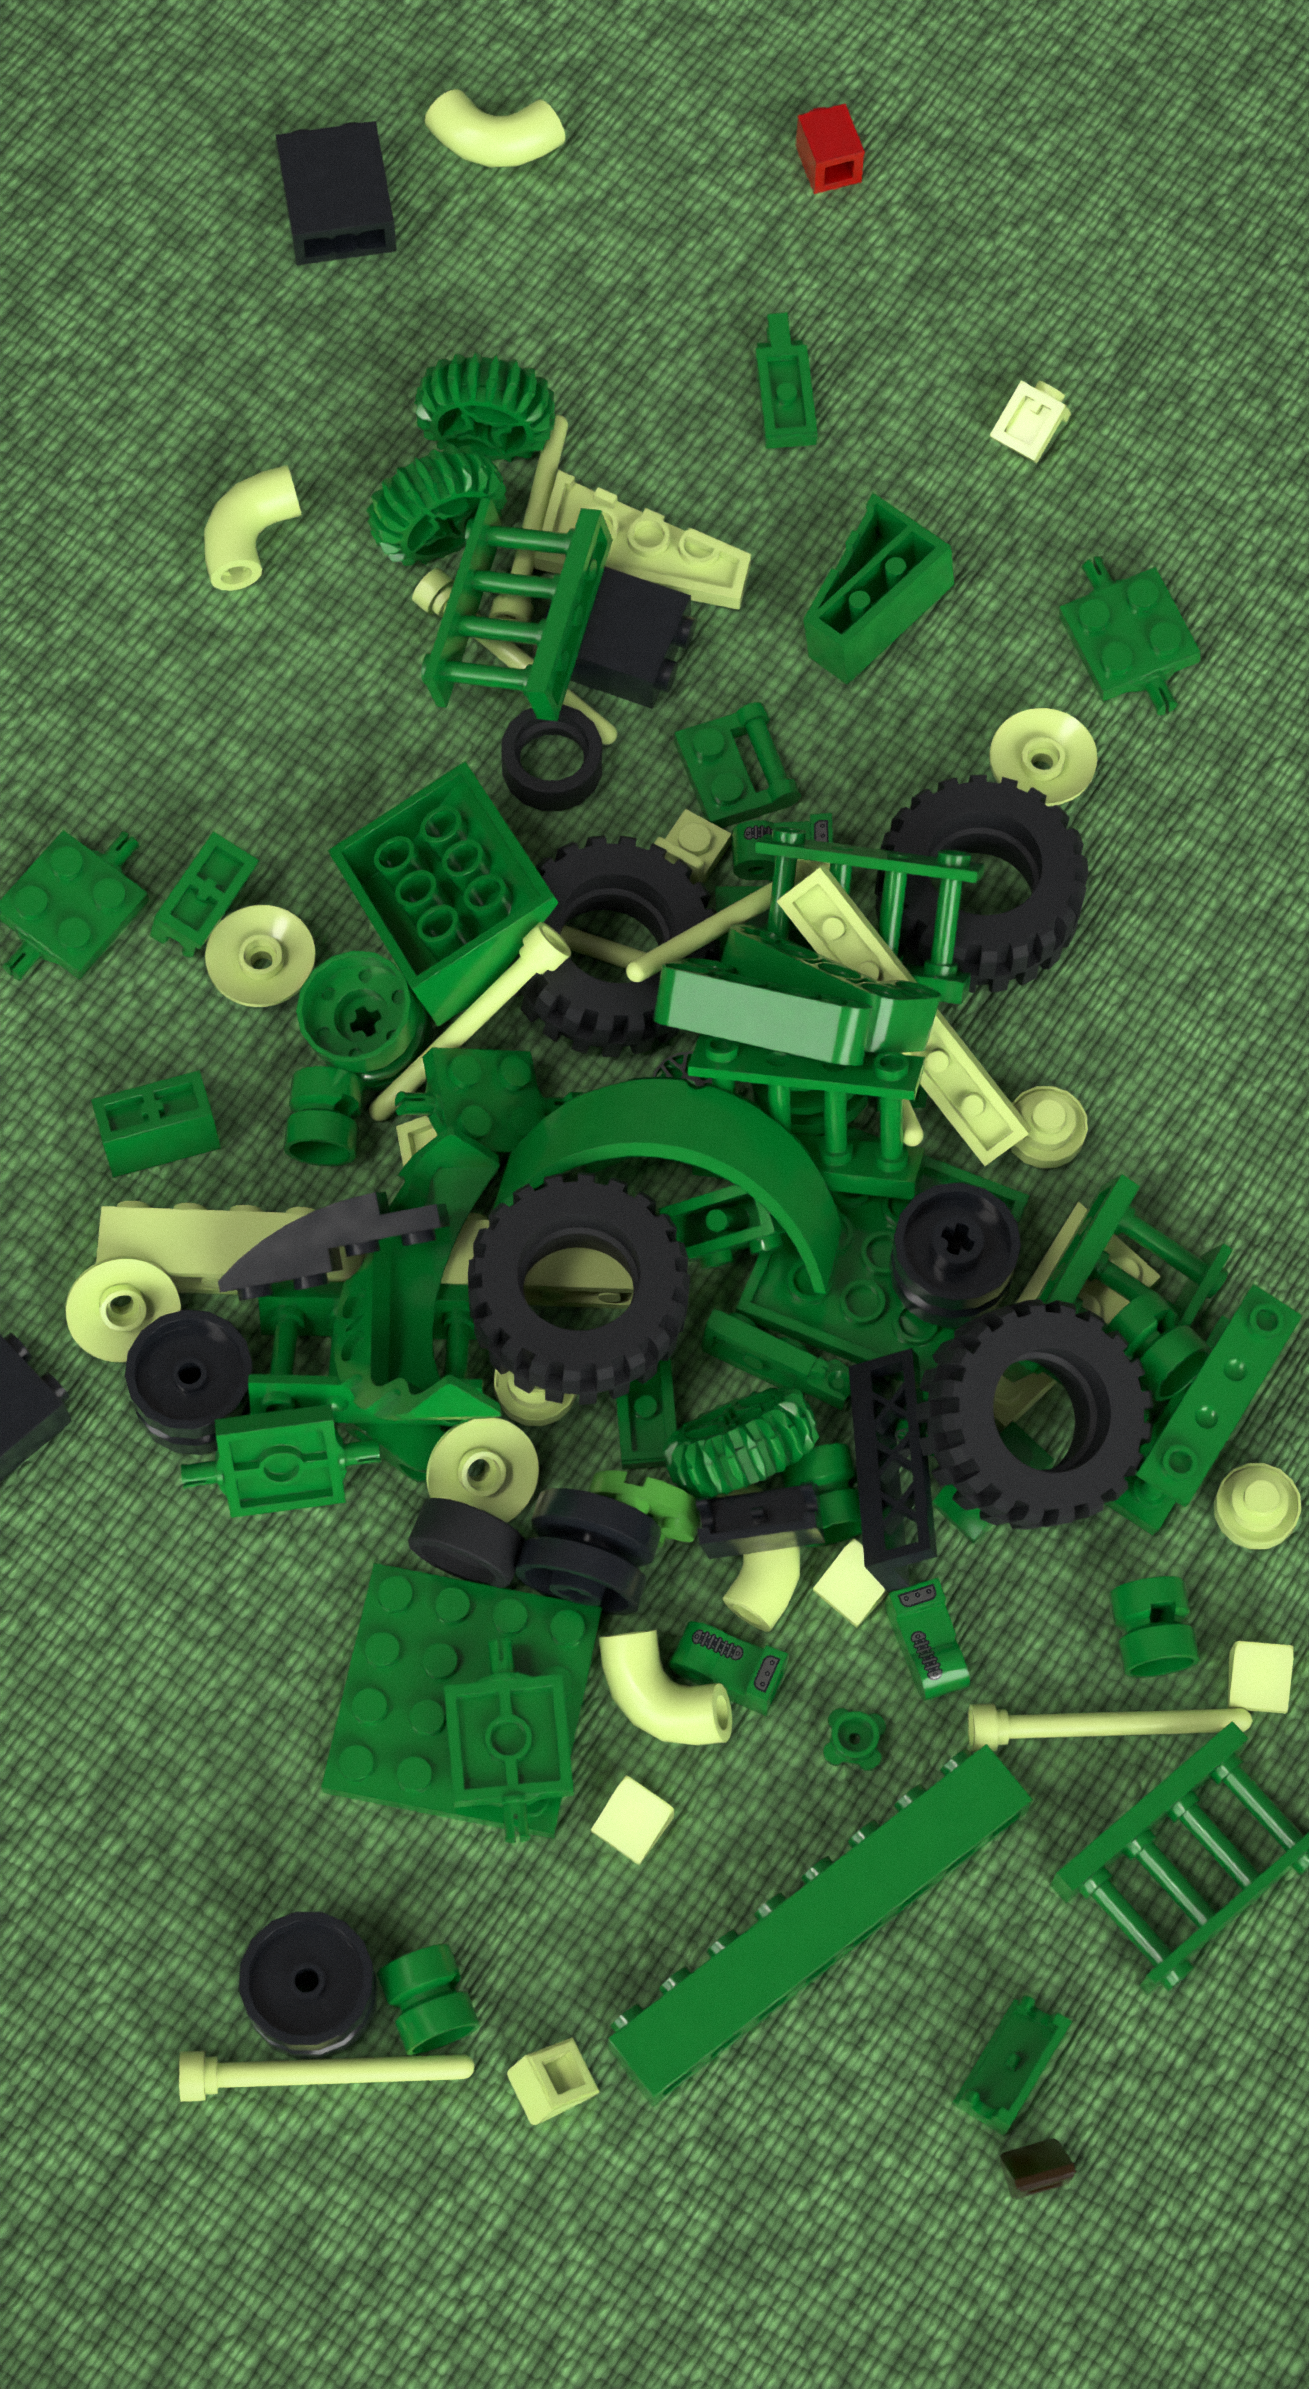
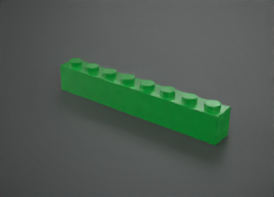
(817, 1924)

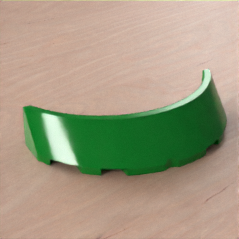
(698, 1128)
(391, 1300)

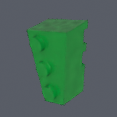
(877, 590)

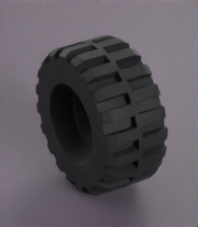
(1010, 826)
(626, 882)
(580, 1217)
(1104, 1403)

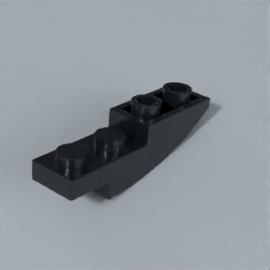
(311, 1244)

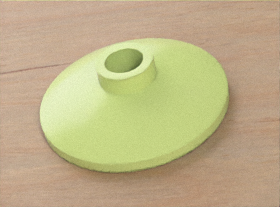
(1049, 738)
(254, 935)
(109, 1329)
(508, 1470)

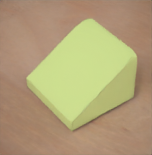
(850, 1586)
(1260, 1676)
(633, 1820)
(552, 2081)

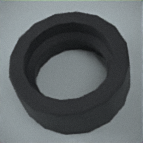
(552, 794)
(466, 1542)

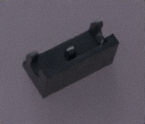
(760, 1521)

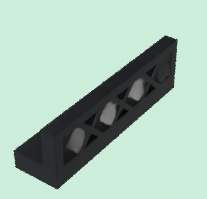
(879, 1464)

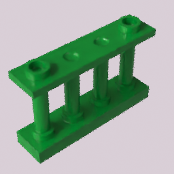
(556, 637)
(949, 866)
(844, 1163)
(1087, 1260)
(314, 1313)
(1204, 1414)
(1134, 1839)

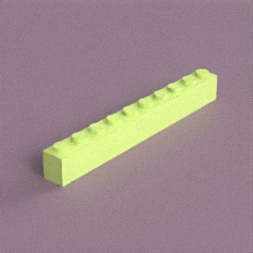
(203, 1244)

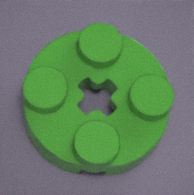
(664, 1503)

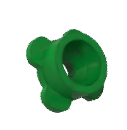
(844, 1725)

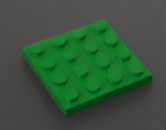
(860, 1311)
(432, 1634)

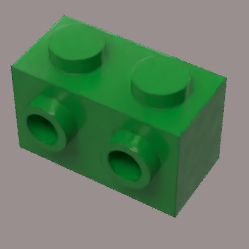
(723, 1223)

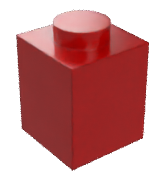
(829, 148)

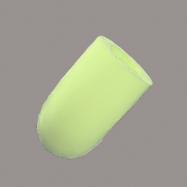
(490, 138)
(239, 520)
(764, 1582)
(656, 1702)

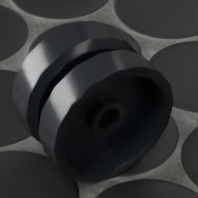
(954, 1254)
(187, 1375)
(588, 1550)
(287, 1957)

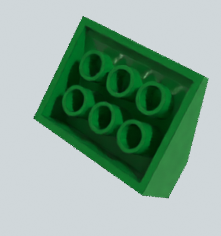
(446, 890)

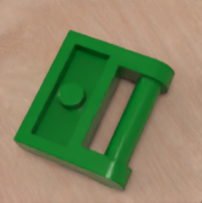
(719, 771)

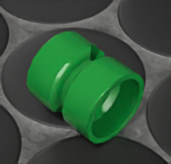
(324, 1114)
(1166, 1351)
(835, 1474)
(1154, 1629)
(426, 1994)

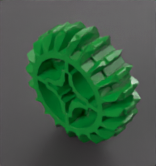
(485, 406)
(430, 501)
(741, 1442)

